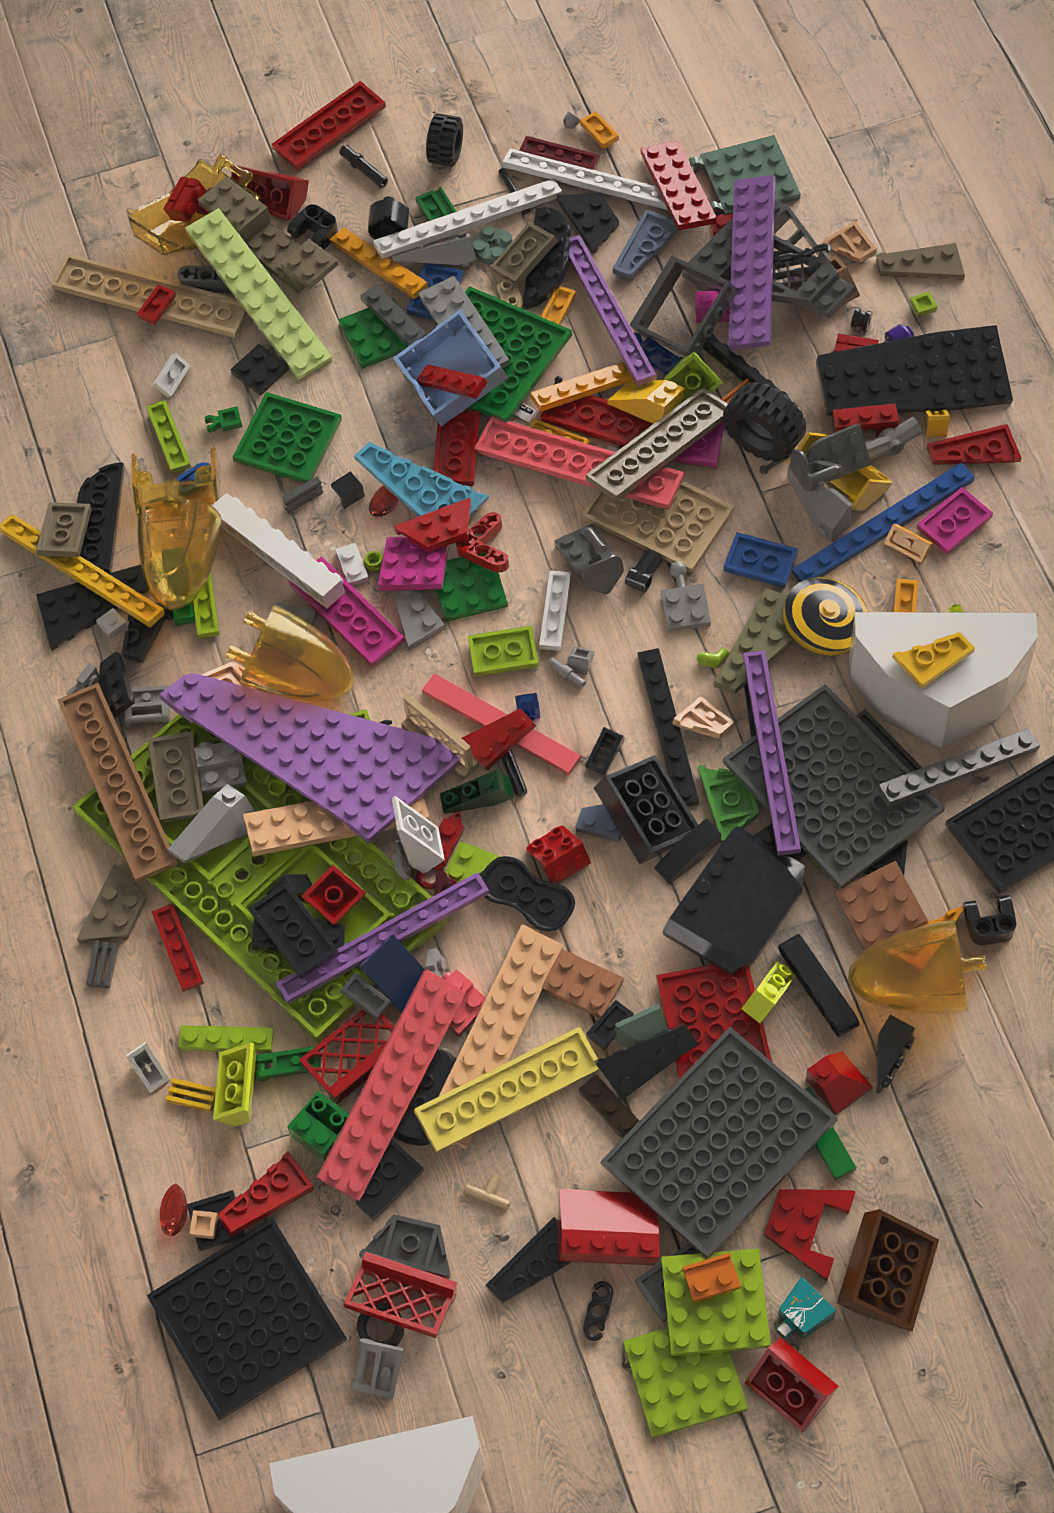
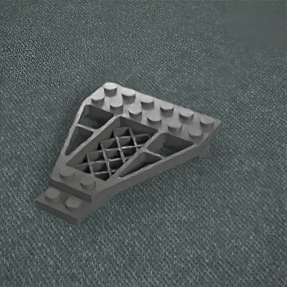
(820, 292)

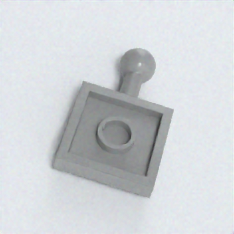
(685, 605)

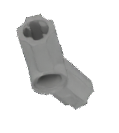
(893, 440)

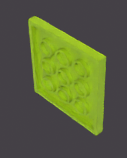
(718, 1323)
(682, 1388)

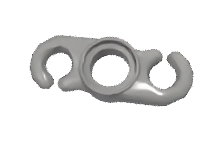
(400, 861)

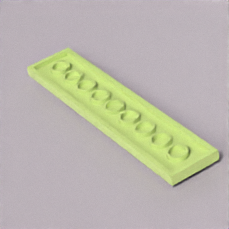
(258, 294)

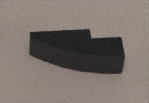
(688, 851)

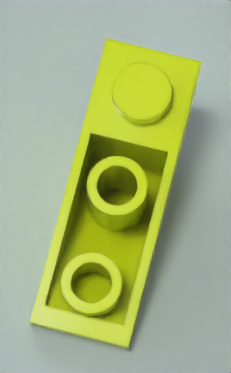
(768, 992)

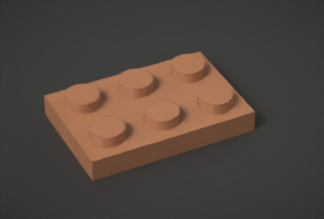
(582, 983)

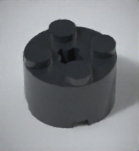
(387, 217)

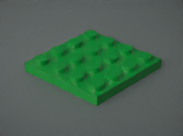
(287, 438)

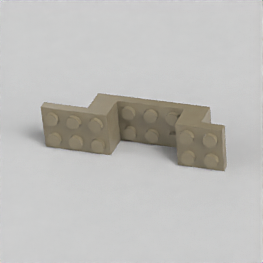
(290, 262)

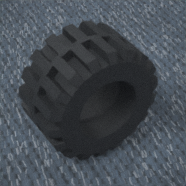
(444, 139)

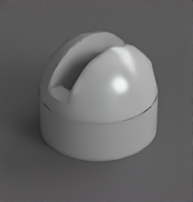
(570, 120)

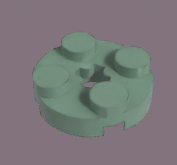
(491, 236)

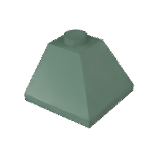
(640, 1027)

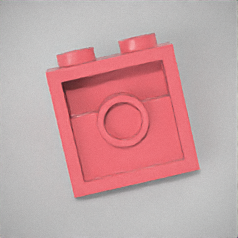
(470, 1005)

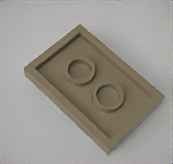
(524, 253)
(63, 529)

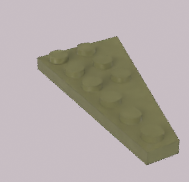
(761, 632)

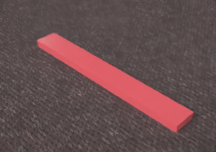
(484, 714)

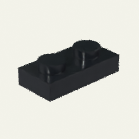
(603, 1031)

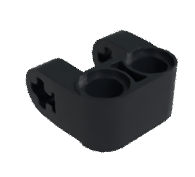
(317, 221)
(990, 923)

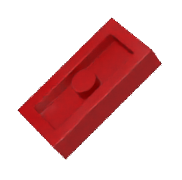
(156, 304)

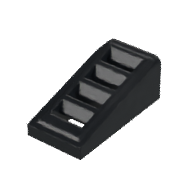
(605, 733)

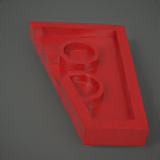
(499, 737)

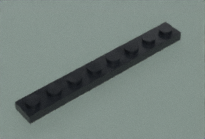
(669, 734)

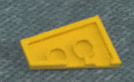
(934, 659)

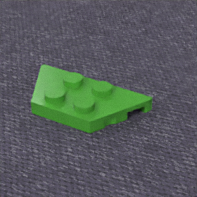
(728, 800)

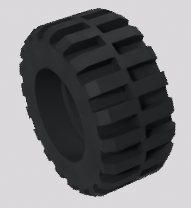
(764, 421)

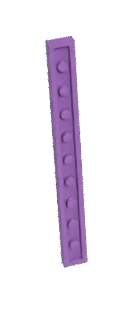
(610, 313)
(771, 753)
(402, 927)

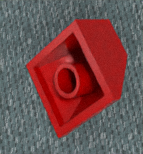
(333, 895)
(837, 1081)

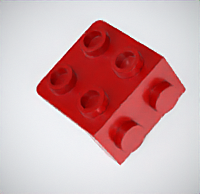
(559, 854)

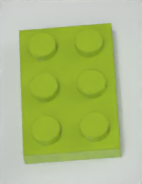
(503, 651)

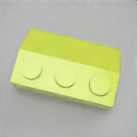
(235, 1085)

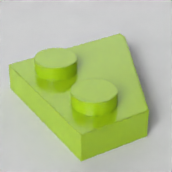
(468, 861)

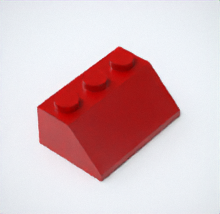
(791, 1384)

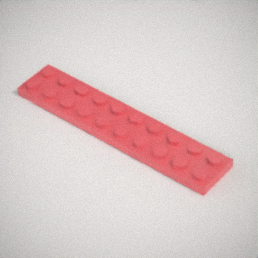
(567, 459)
(391, 1085)

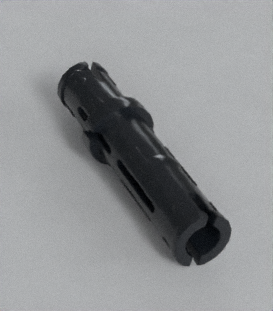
(357, 161)

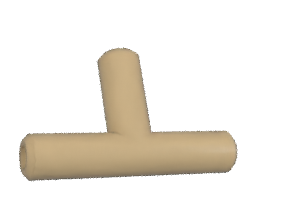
(488, 1195)

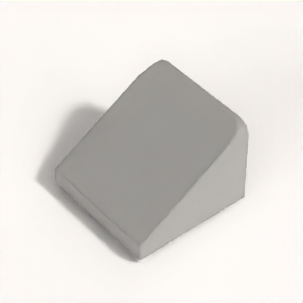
(580, 659)

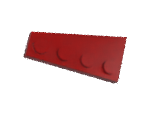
(978, 447)

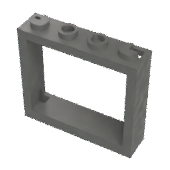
(660, 292)

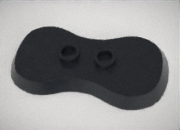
(541, 902)
(409, 1128)

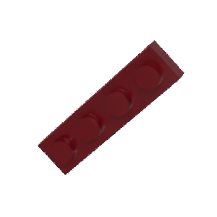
(560, 152)

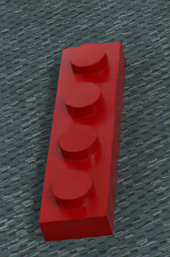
(452, 381)
(177, 947)

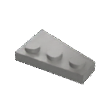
(417, 617)

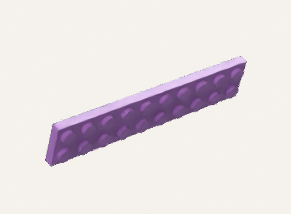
(752, 263)

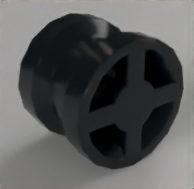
(861, 319)

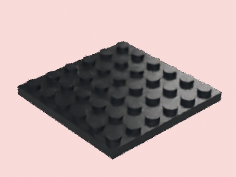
(246, 1318)

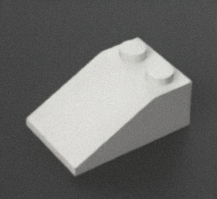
(418, 837)

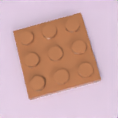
(880, 905)

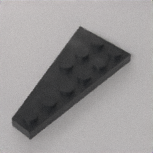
(77, 607)

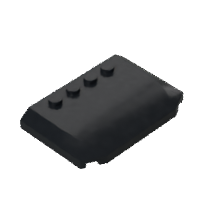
(736, 902)

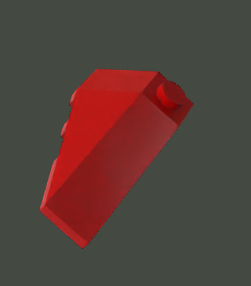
(278, 192)

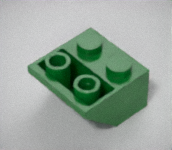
(318, 1125)

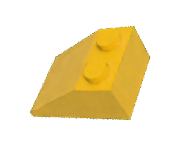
(648, 400)

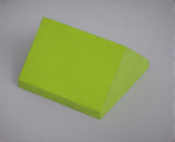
(693, 375)

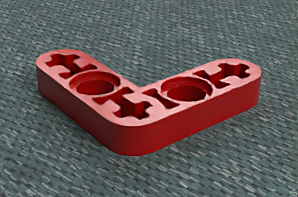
(473, 545)

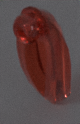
(382, 502)
(173, 1210)

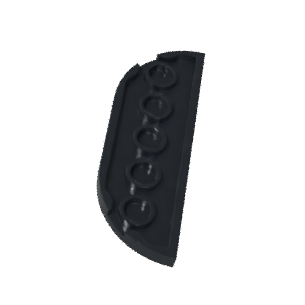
(552, 268)
(104, 495)

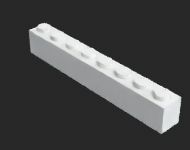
(278, 551)

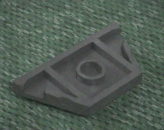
(411, 1244)

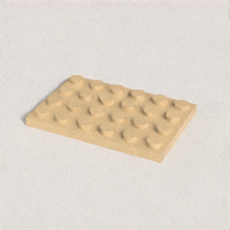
(675, 534)

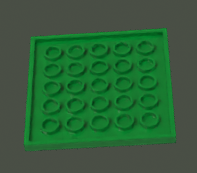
(529, 345)

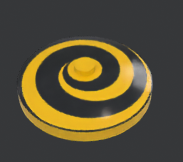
(822, 614)

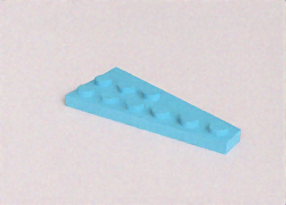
(414, 485)

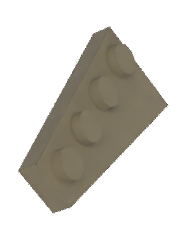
(923, 262)

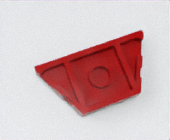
(438, 527)

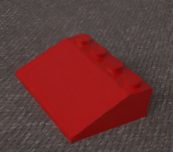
(606, 1228)

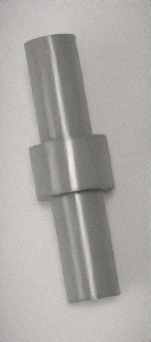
(566, 672)

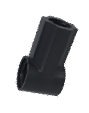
(641, 575)

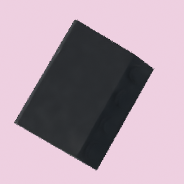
(646, 808)

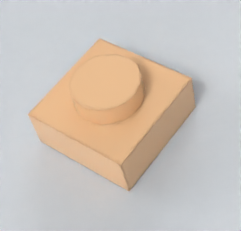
(203, 1224)

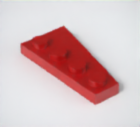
(273, 1191)

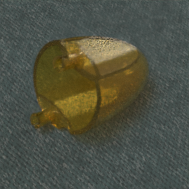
(177, 546)
(293, 659)
(915, 971)

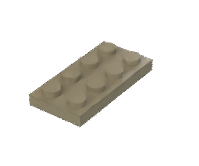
(176, 776)

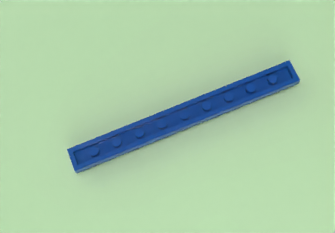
(880, 525)

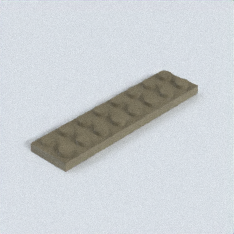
(658, 445)

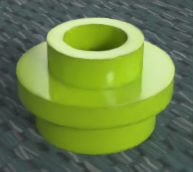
(369, 558)

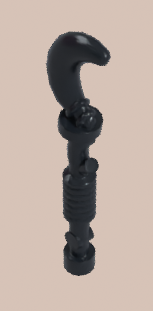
(806, 253)

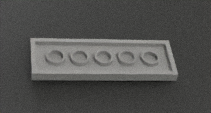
(446, 299)

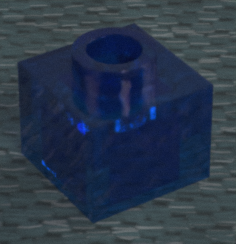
(529, 705)

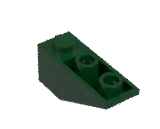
(478, 793)

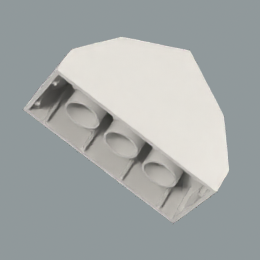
(961, 698)
(398, 1473)

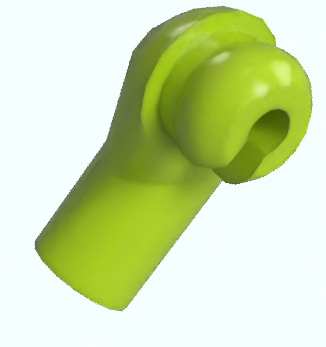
(712, 660)

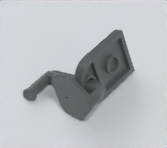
(838, 454)
(591, 558)

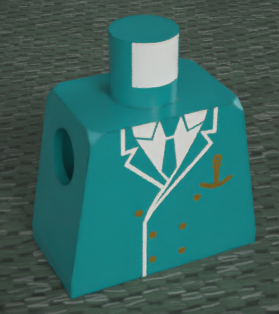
(803, 1311)

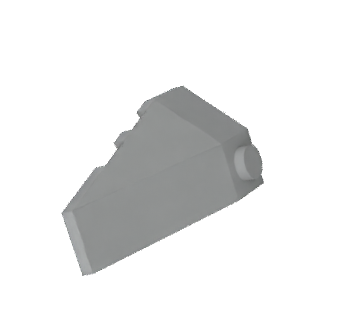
(825, 507)

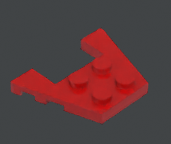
(796, 1221)

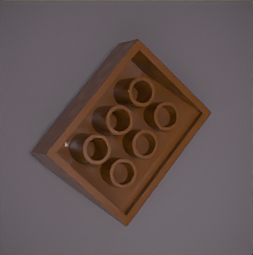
(899, 1267)

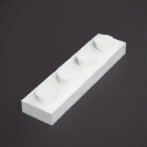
(555, 610)

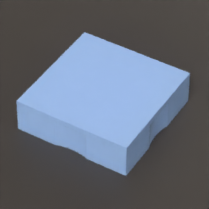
(454, 347)

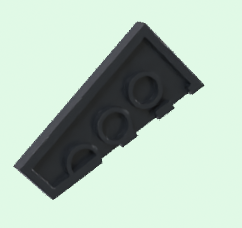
(530, 1265)

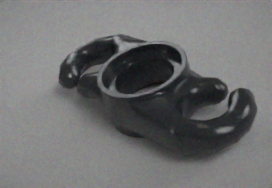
(591, 1320)

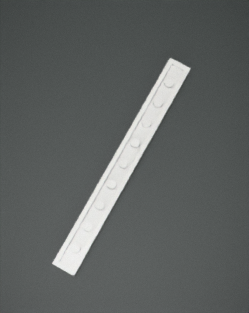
(584, 178)
(467, 219)

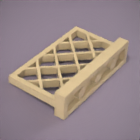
(423, 722)

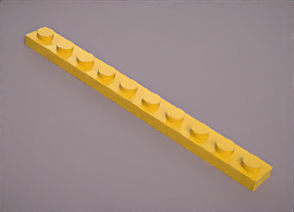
(86, 574)

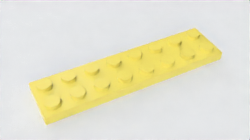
(507, 1089)

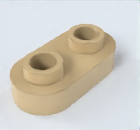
(509, 294)

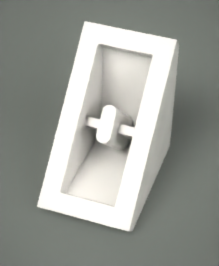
(147, 1067)

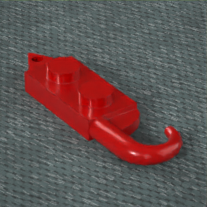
(450, 834)

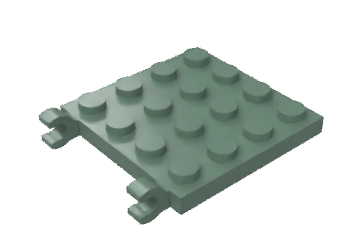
(745, 161)

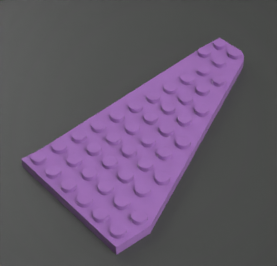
(324, 754)

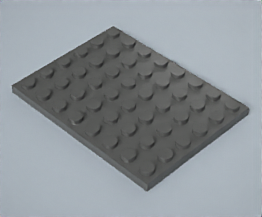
(833, 786)
(719, 1142)

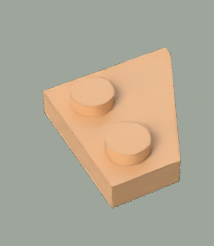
(852, 243)
(704, 719)

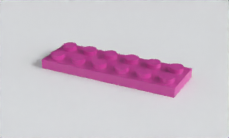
(357, 622)

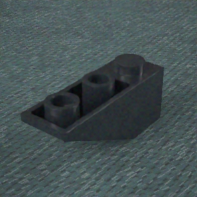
(891, 1043)

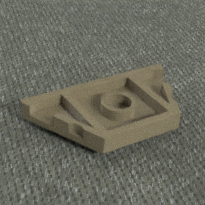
(114, 909)

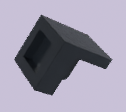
(348, 489)

